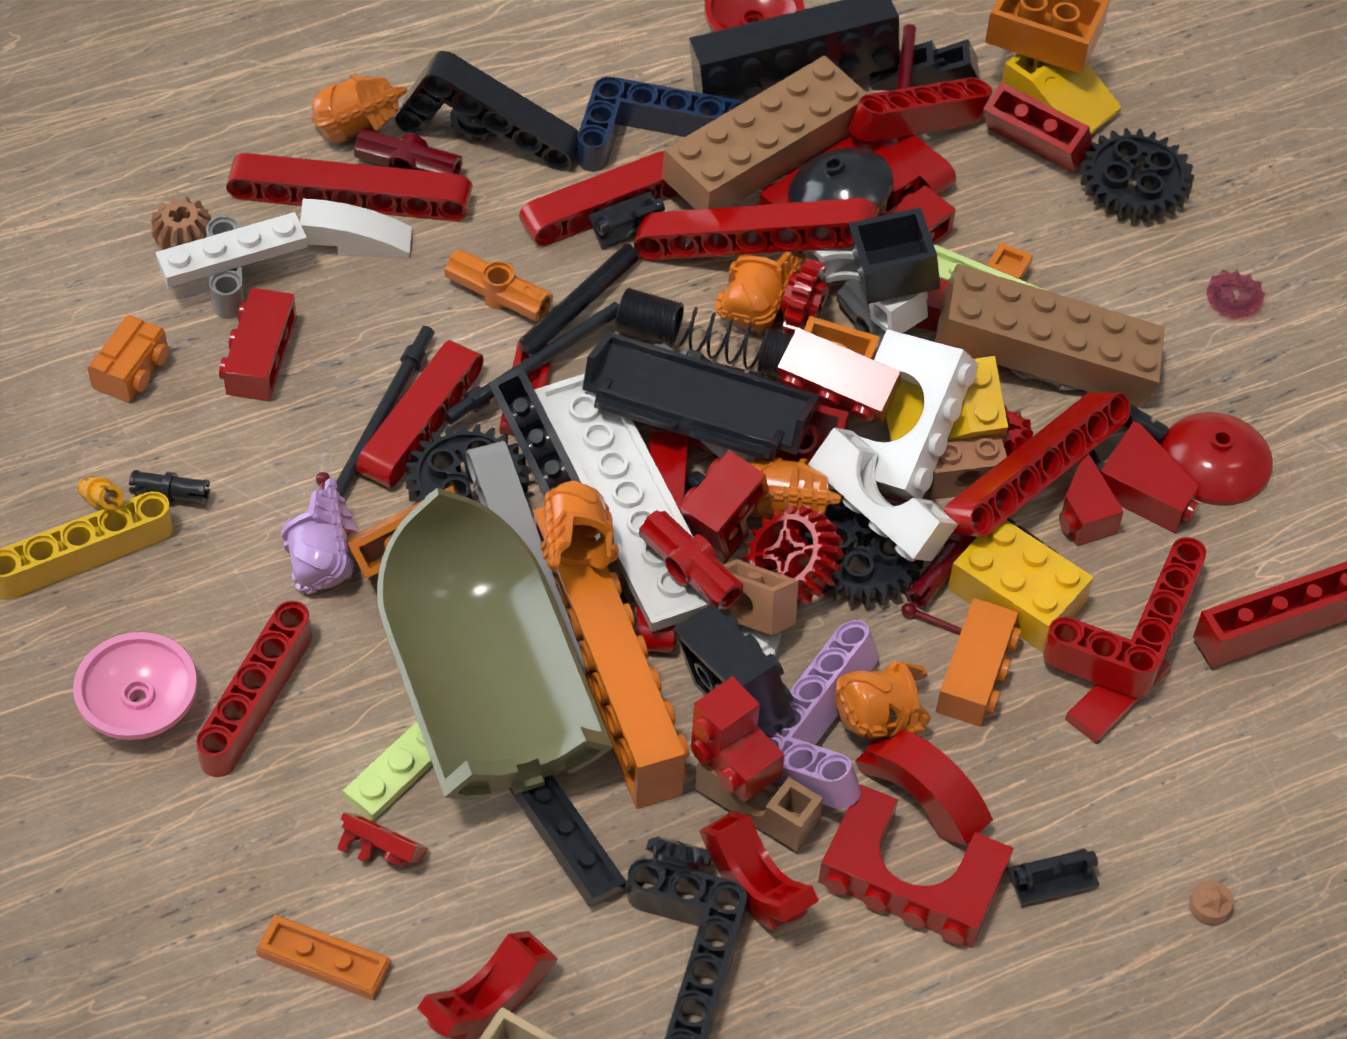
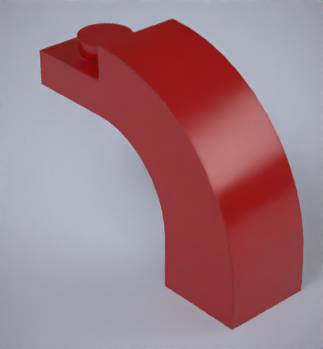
(932, 780)
(743, 858)
(503, 982)

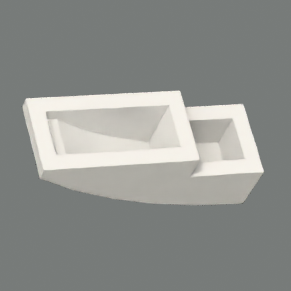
(354, 230)

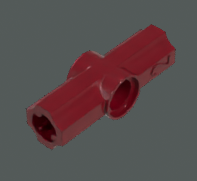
(404, 152)

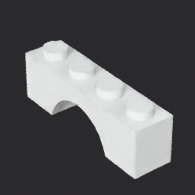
(893, 314)
(915, 526)

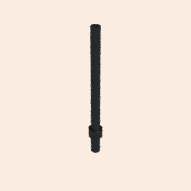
(411, 360)
(479, 397)

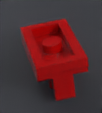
(371, 834)

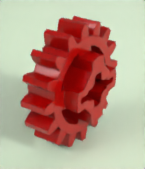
(804, 295)

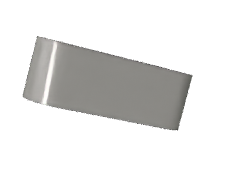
(228, 286)

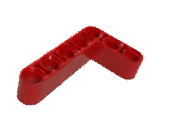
(1134, 663)

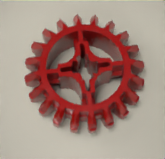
(783, 547)

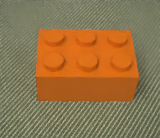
(1049, 30)

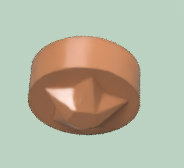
(1211, 902)

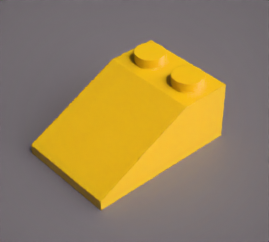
(981, 411)

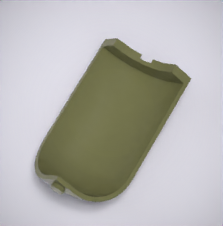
(484, 652)

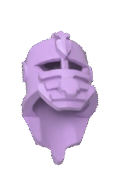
(320, 541)

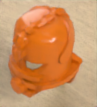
(354, 105)
(756, 290)
(793, 485)
(571, 517)
(867, 696)

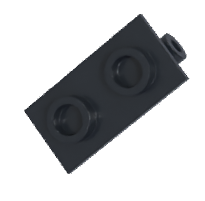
(623, 219)
(1054, 876)

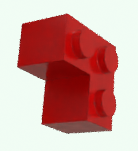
(724, 502)
(732, 743)

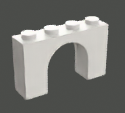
(944, 374)

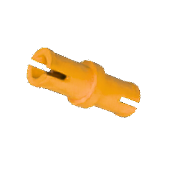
(100, 492)

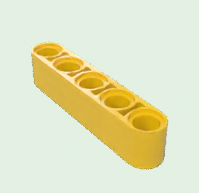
(101, 539)

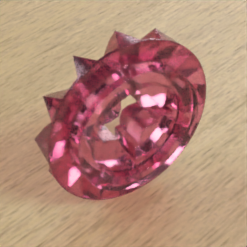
(1223, 299)

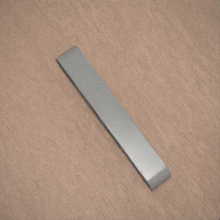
(502, 492)

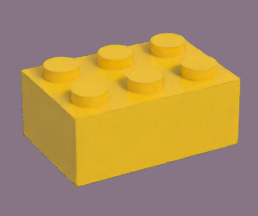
(1022, 576)

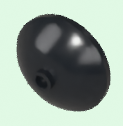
(843, 175)

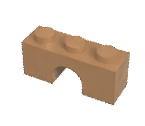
(783, 812)

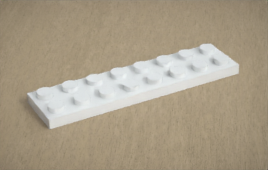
(617, 463)

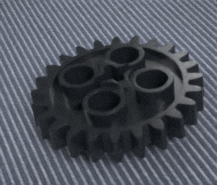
(1161, 182)
(441, 468)
(866, 553)

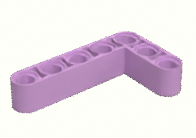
(813, 707)

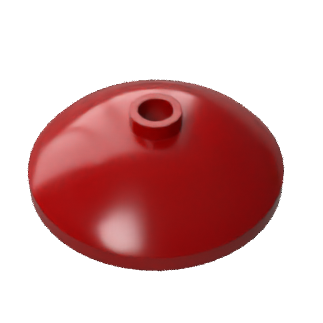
(732, 13)
(1224, 471)

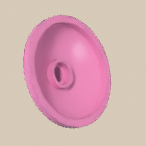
(131, 669)

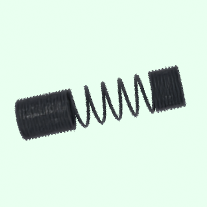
(660, 321)

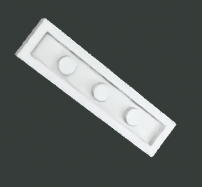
(231, 249)

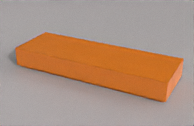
(324, 957)

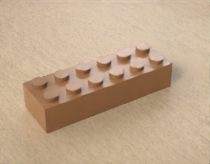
(763, 137)
(1050, 335)

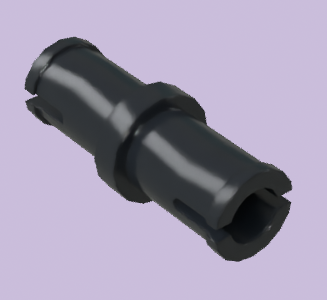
(170, 485)

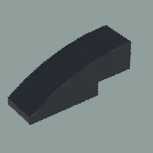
(933, 66)

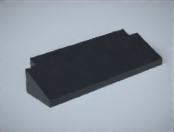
(697, 397)

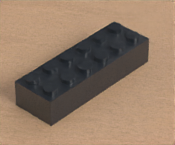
(756, 55)

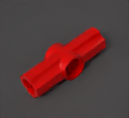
(691, 560)

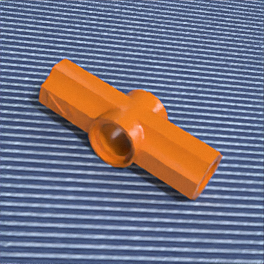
(498, 285)

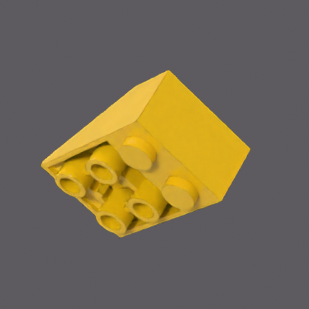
(1069, 92)

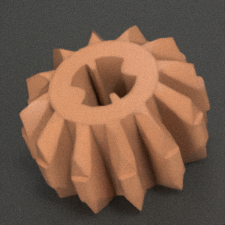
(179, 223)

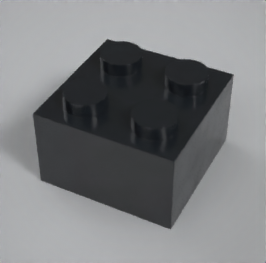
(894, 255)

